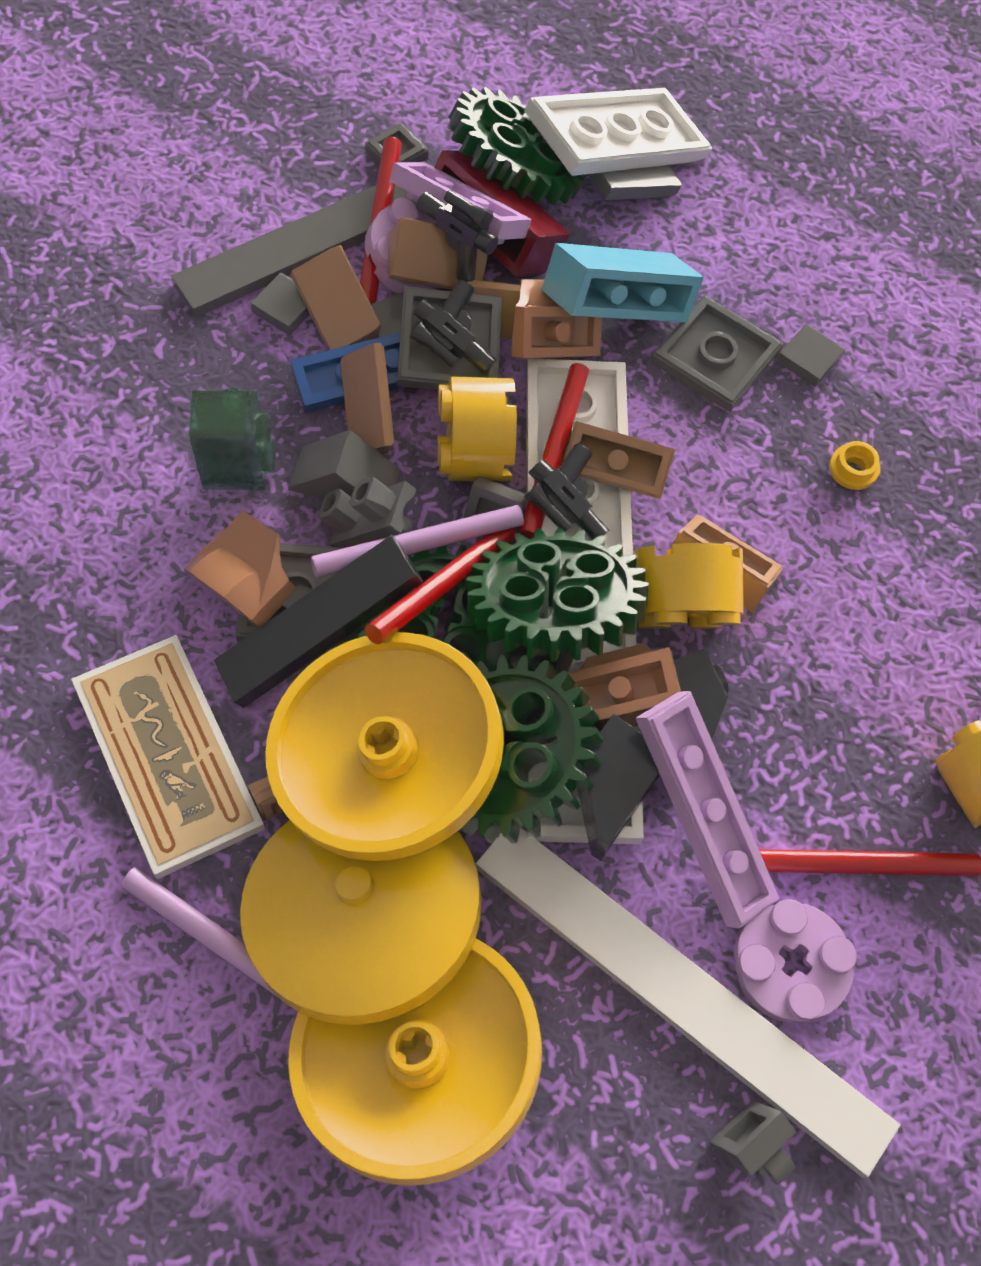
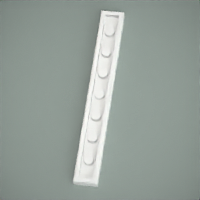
(692, 1001)

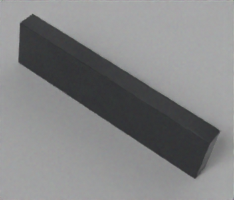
(317, 621)

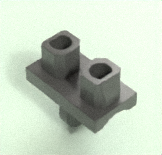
(368, 514)

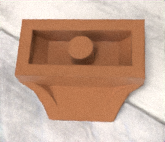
(549, 331)
(244, 569)
(627, 682)

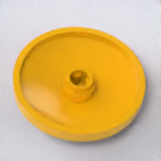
(385, 746)
(356, 934)
(426, 1088)

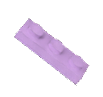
(422, 177)

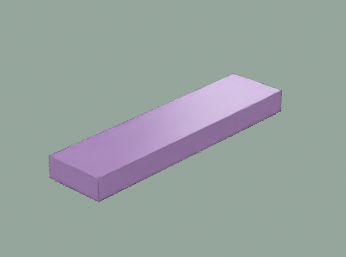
(707, 808)

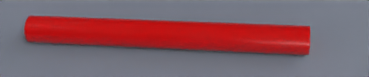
(382, 199)
(558, 438)
(433, 588)
(871, 862)

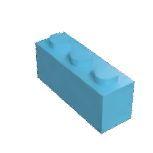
(621, 283)

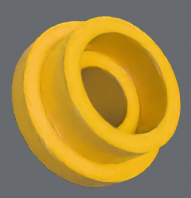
(861, 455)

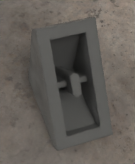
(340, 464)

